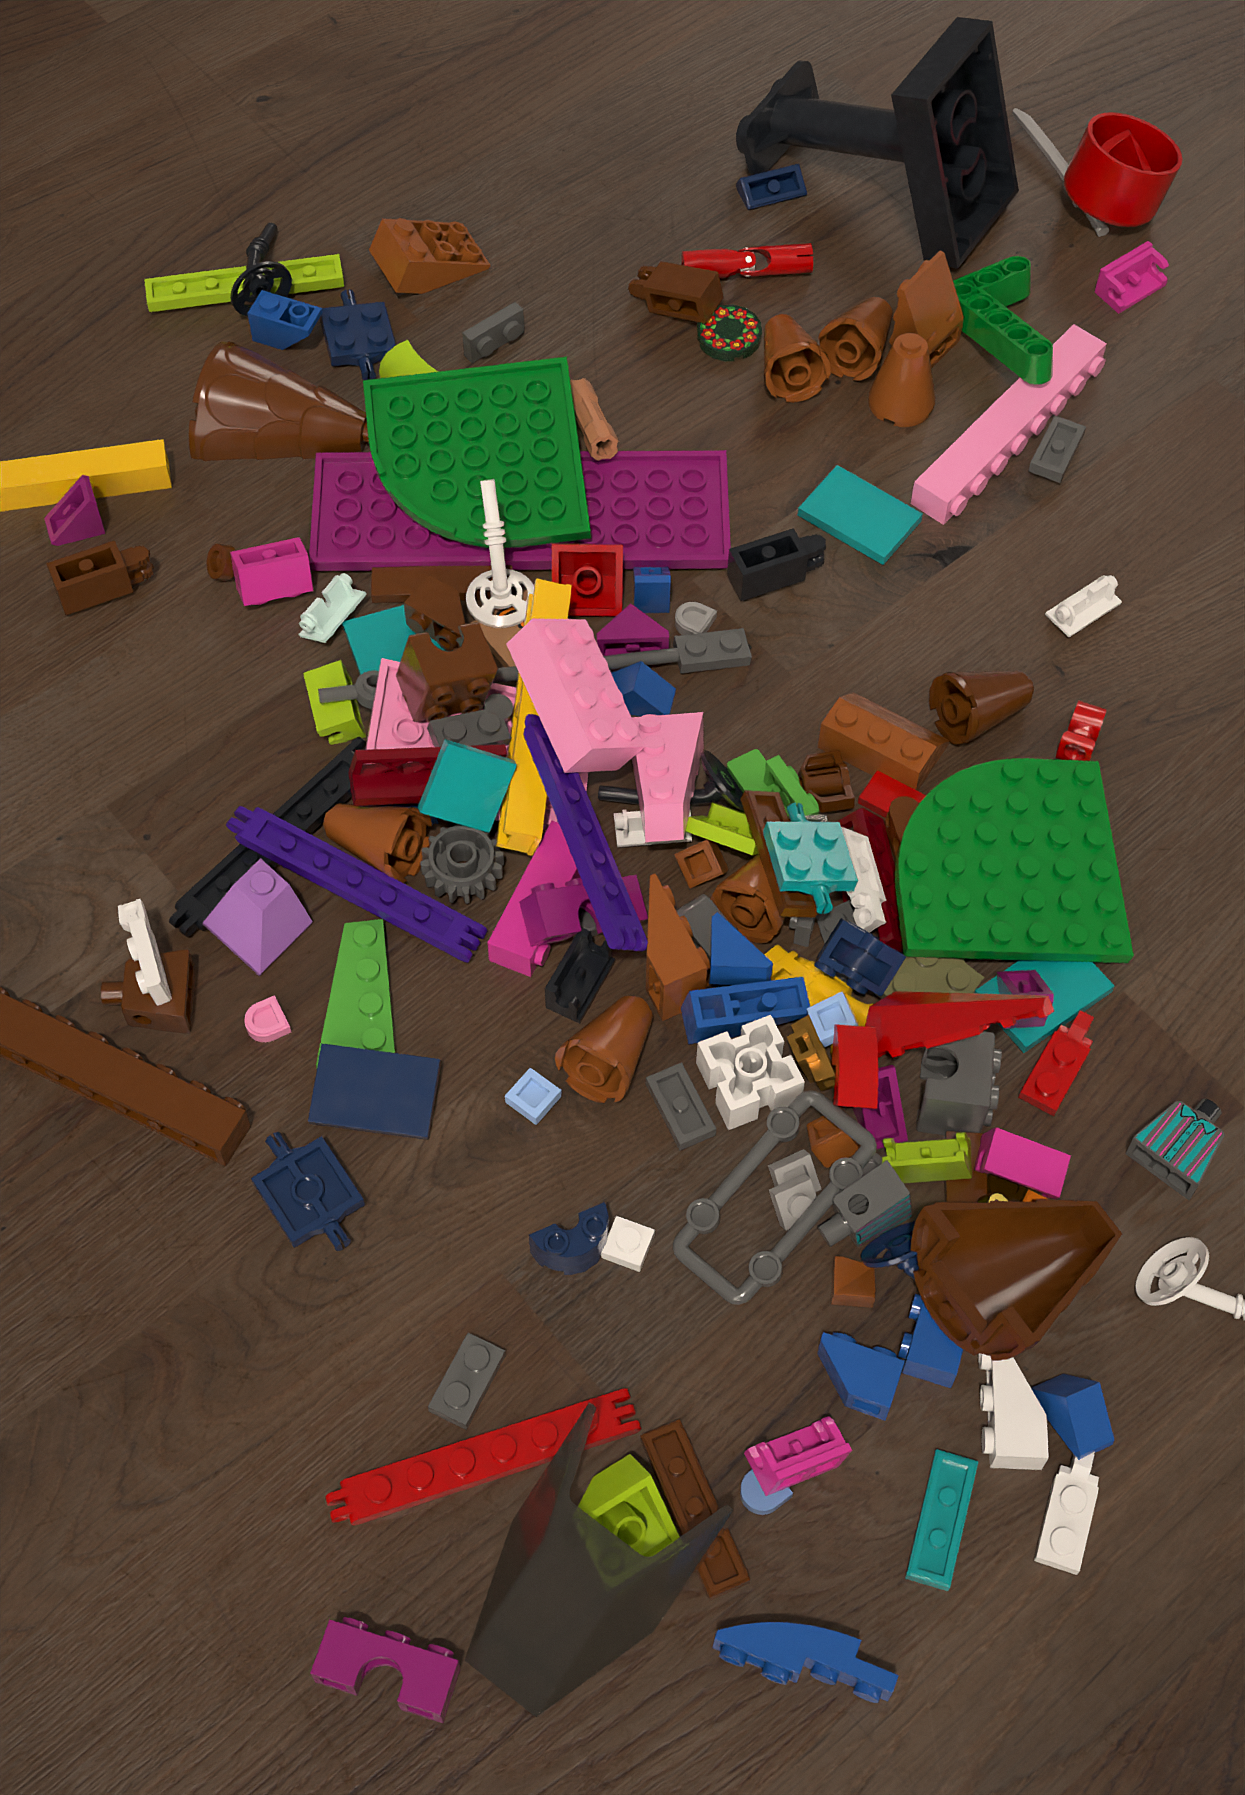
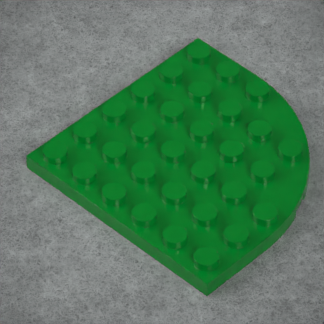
(500, 422)
(1013, 867)

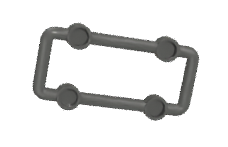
(766, 1266)

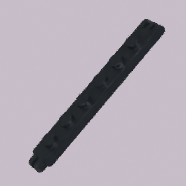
(304, 810)

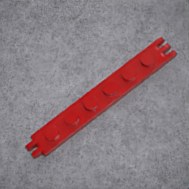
(476, 1460)

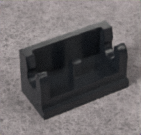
(578, 977)

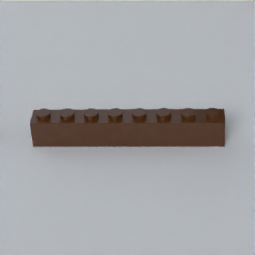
(121, 1080)

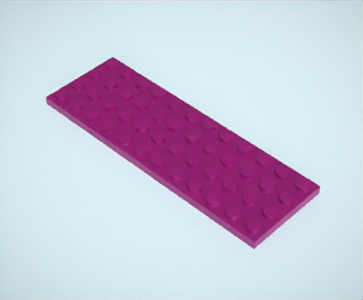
(656, 503)

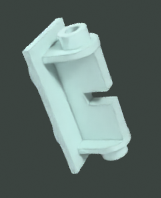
(323, 618)

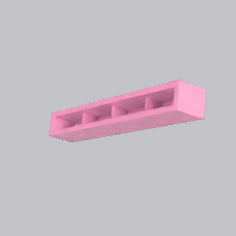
(1006, 428)

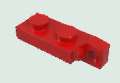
(1058, 1065)

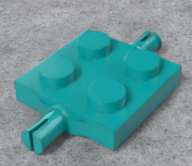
(810, 857)

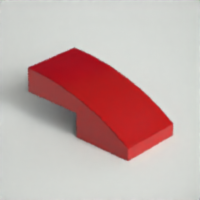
(856, 1066)

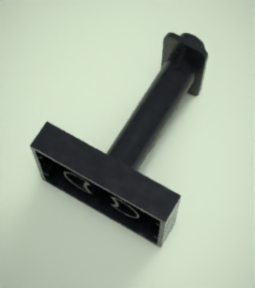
(943, 126)

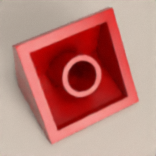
(594, 575)

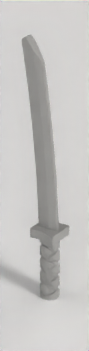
(1054, 157)

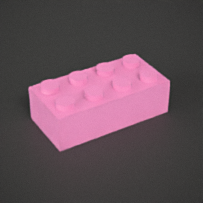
(575, 695)

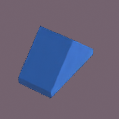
(652, 589)
(644, 690)
(734, 957)
(1076, 1413)

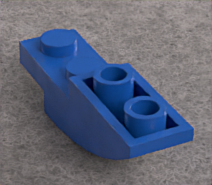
(787, 1647)

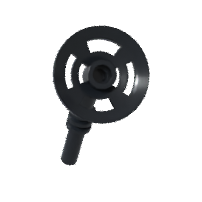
(253, 275)
(719, 786)

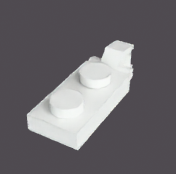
(869, 890)
(145, 949)
(1068, 1516)

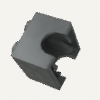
(959, 1085)

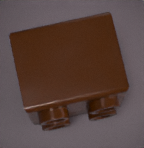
(446, 681)

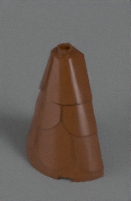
(267, 412)
(1006, 1267)

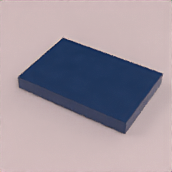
(374, 1091)

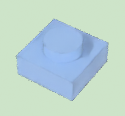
(830, 1012)
(533, 1096)

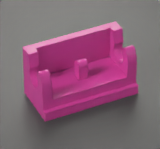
(1131, 277)
(1022, 1162)
(798, 1456)

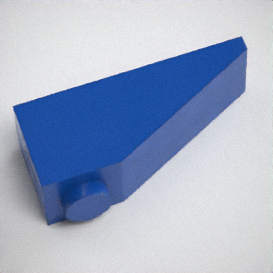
(729, 1007)

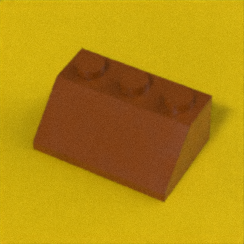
(880, 740)

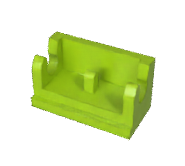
(338, 715)
(930, 1159)

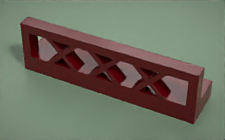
(392, 778)
(873, 827)

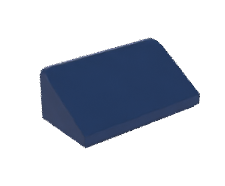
(771, 187)

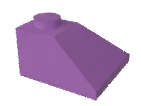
(258, 917)

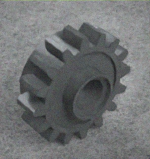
(462, 879)

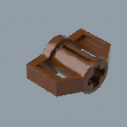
(827, 781)

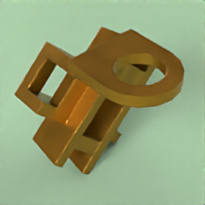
(811, 1054)

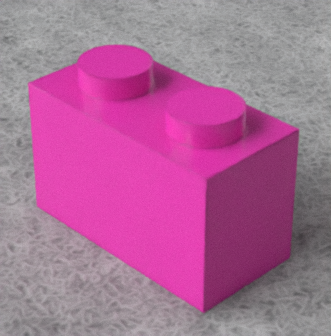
(271, 571)

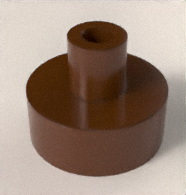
(219, 562)

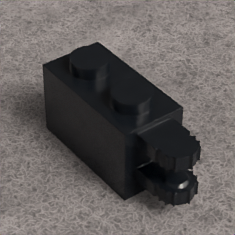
(773, 562)

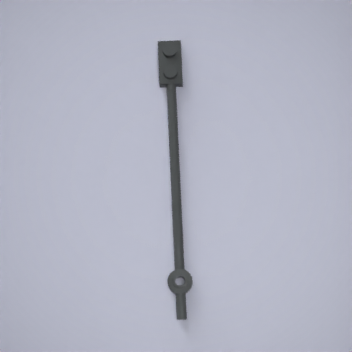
(690, 651)

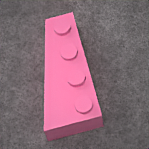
(667, 772)

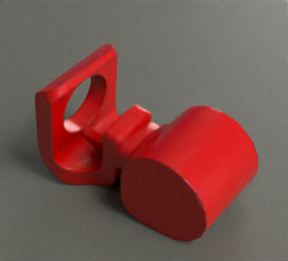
(1081, 733)

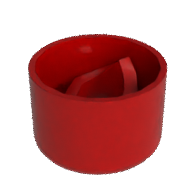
(1122, 169)

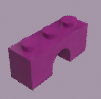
(553, 912)
(352, 1652)

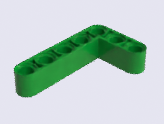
(996, 328)

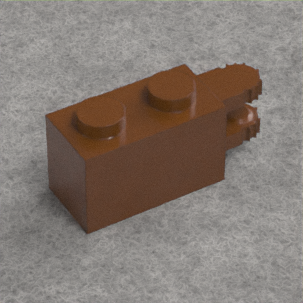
(678, 291)
(98, 575)

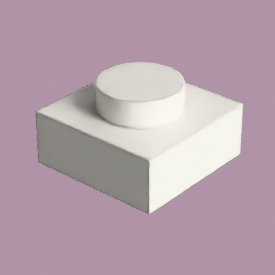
(628, 1243)

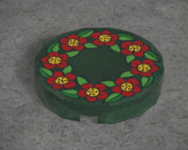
(730, 333)

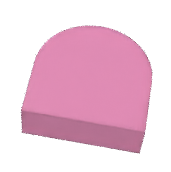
(266, 1021)

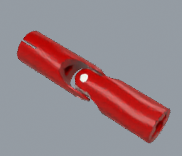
(780, 259)

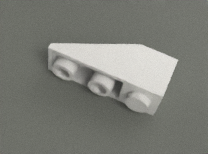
(1016, 1419)

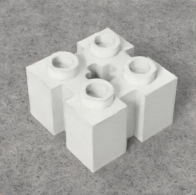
(770, 1077)

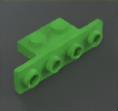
(757, 774)

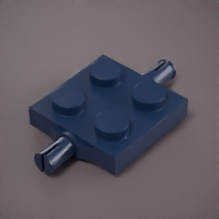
(357, 333)
(307, 1191)

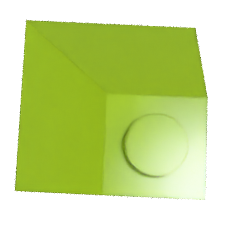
(630, 1507)

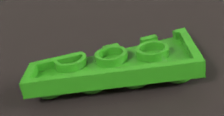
(360, 991)

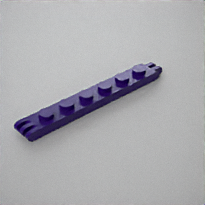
(586, 843)
(357, 882)

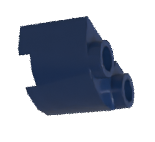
(860, 957)
(572, 1249)

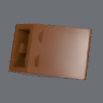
(425, 254)
(930, 308)
(673, 960)

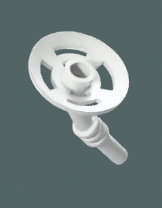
(500, 586)
(1180, 1278)

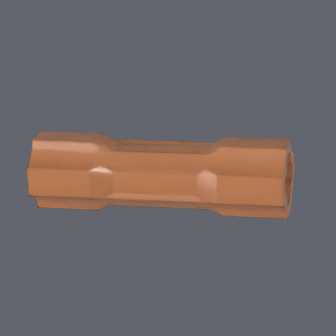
(597, 433)

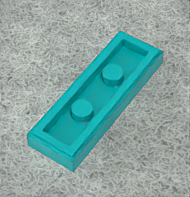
(941, 1520)

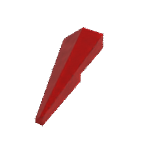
(937, 1018)

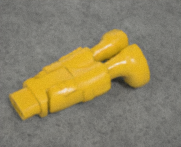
(817, 983)

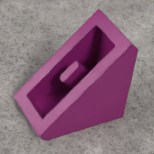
(75, 515)
(631, 633)
(1024, 983)
(888, 1118)

